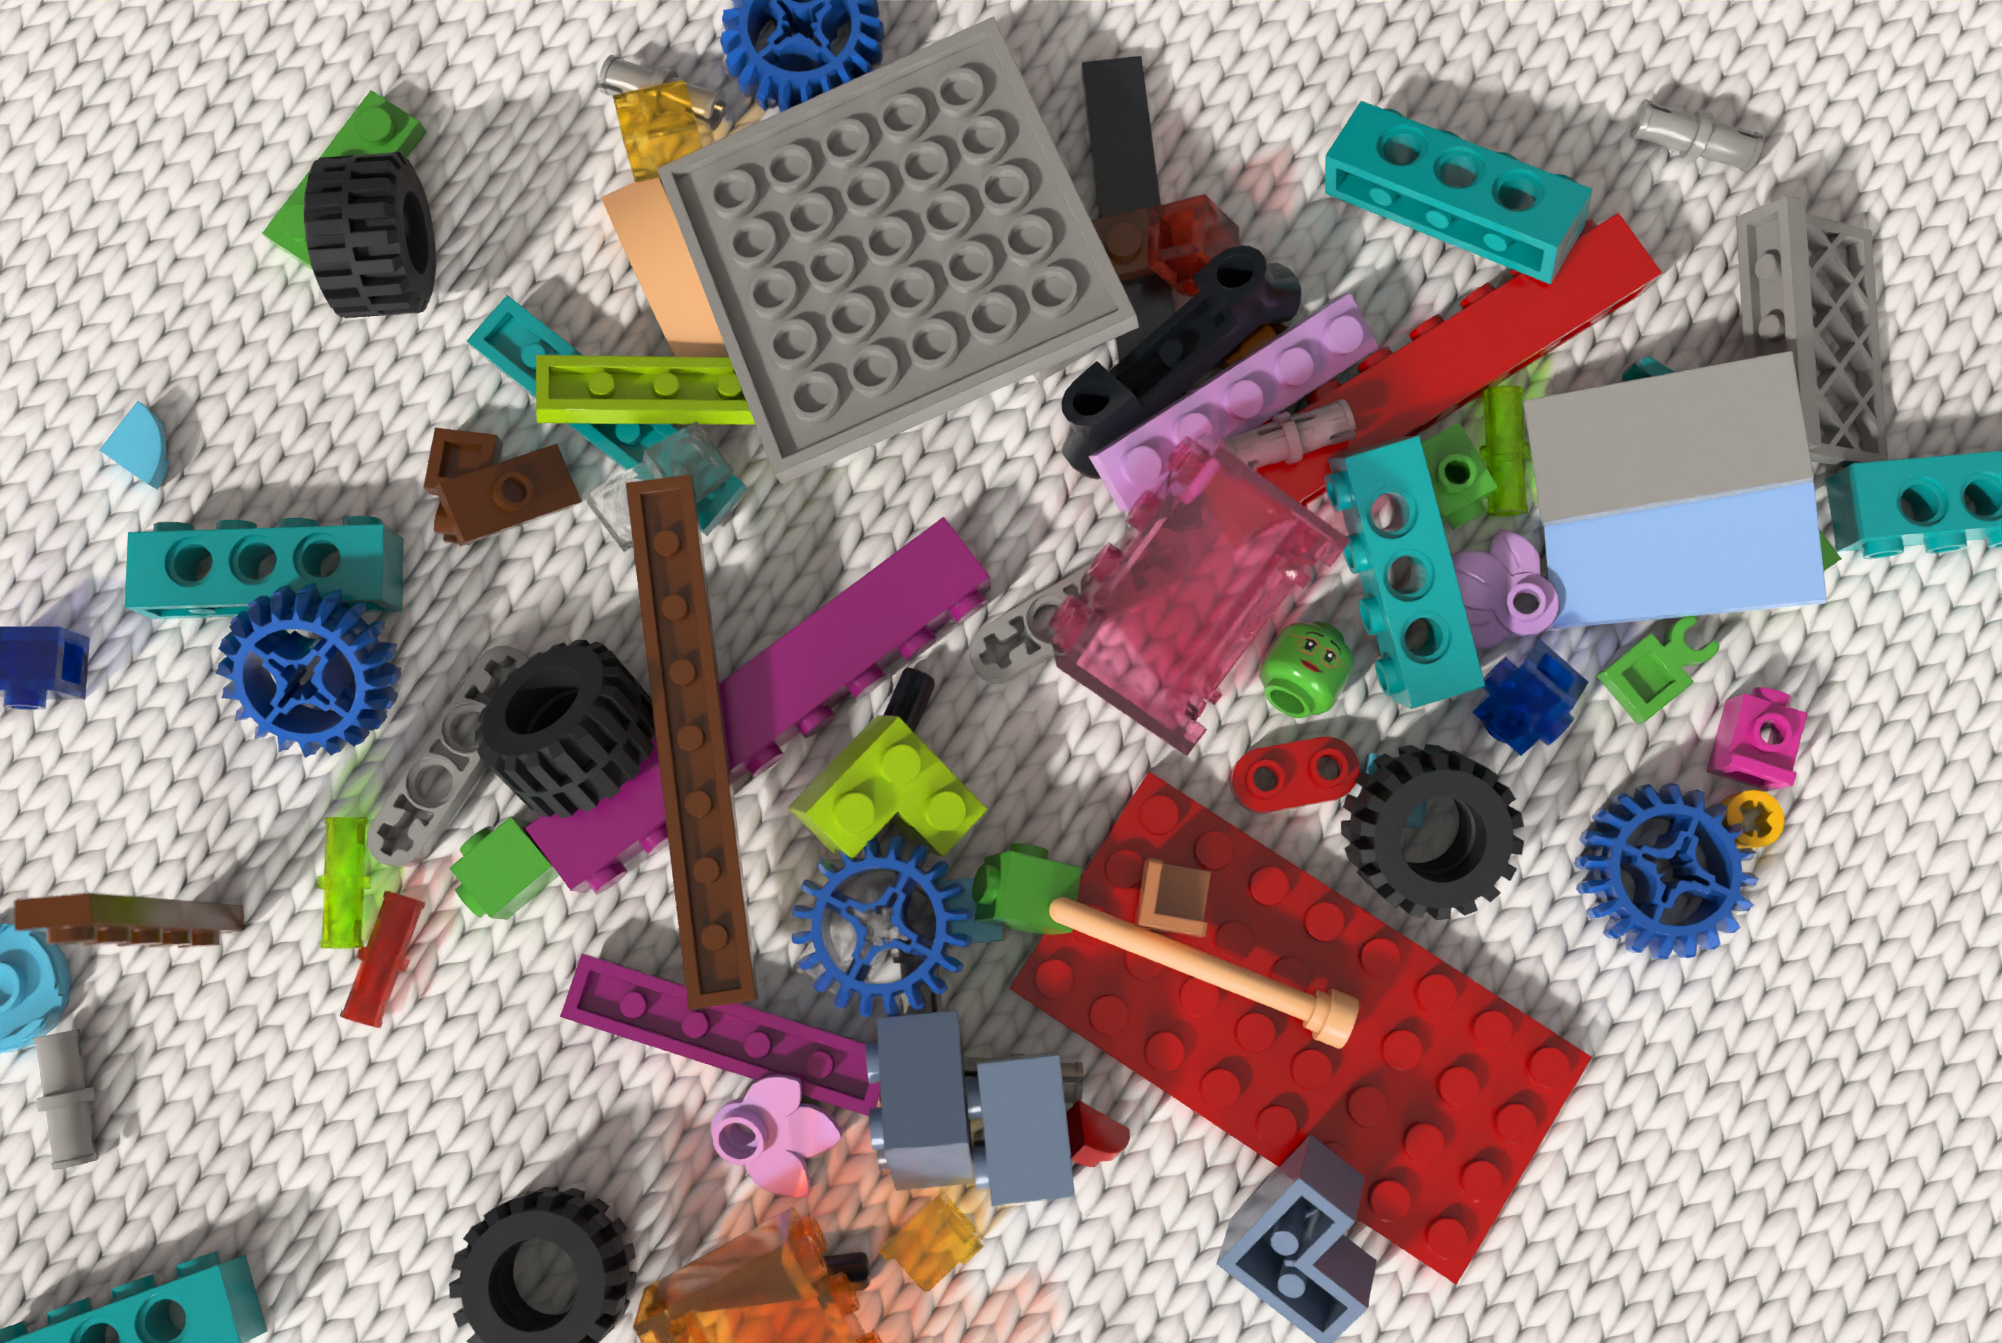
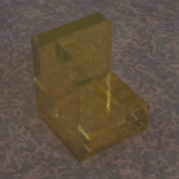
(656, 127)
(933, 1241)

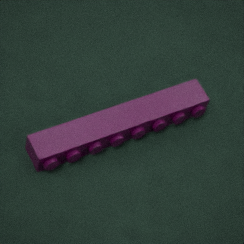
(785, 694)

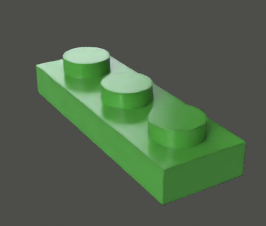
(371, 129)

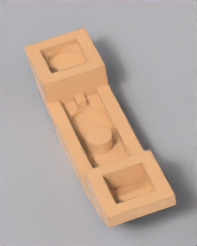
(664, 268)

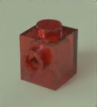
(1185, 238)

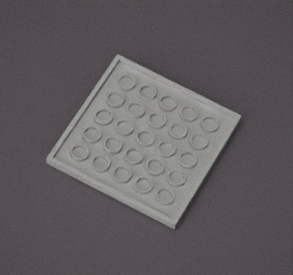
(893, 250)

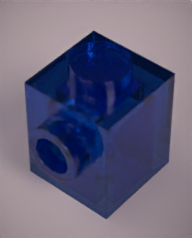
(41, 665)

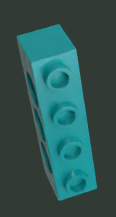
(1411, 178)
(1869, 509)
(165, 562)
(1448, 658)
(214, 1295)

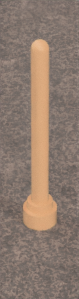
(1326, 1014)

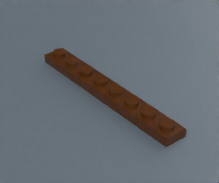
(691, 743)

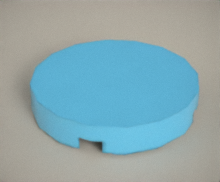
(32, 987)

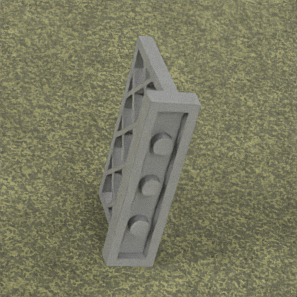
(1777, 317)

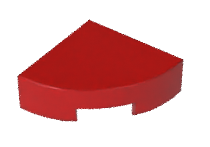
(1094, 1135)

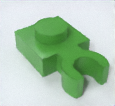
(1652, 673)

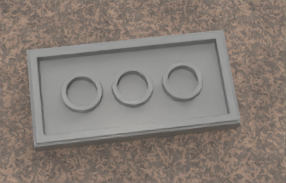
(1668, 439)

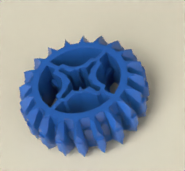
(795, 66)
(264, 647)
(1688, 826)
(865, 953)

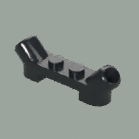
(1233, 299)

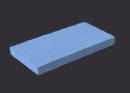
(1689, 559)

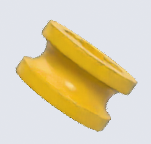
(1769, 822)

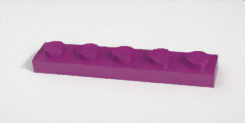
(722, 1036)

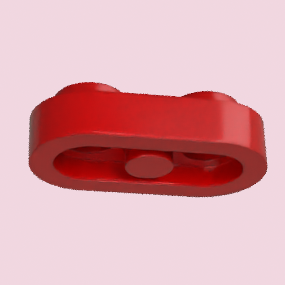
(1295, 775)

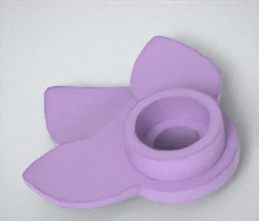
(1494, 581)
(782, 1134)

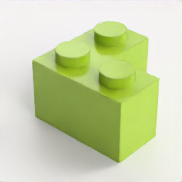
(885, 778)

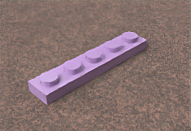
(1238, 396)

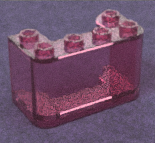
(1188, 588)

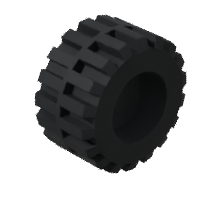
(370, 235)
(567, 728)
(1471, 862)
(574, 1225)

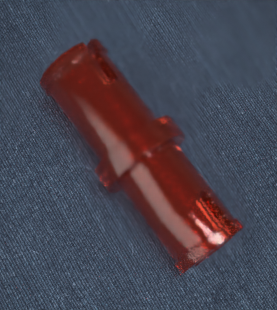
(382, 959)

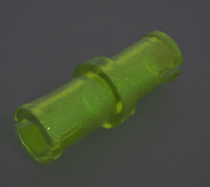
(1505, 450)
(343, 882)

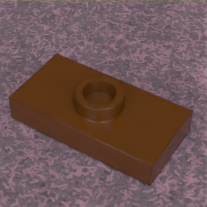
(508, 494)

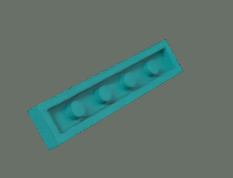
(513, 339)

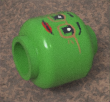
(1306, 669)

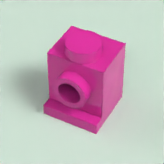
(1739, 748)

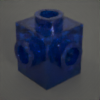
(1530, 698)

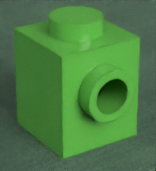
(1457, 476)
(501, 870)
(1019, 886)

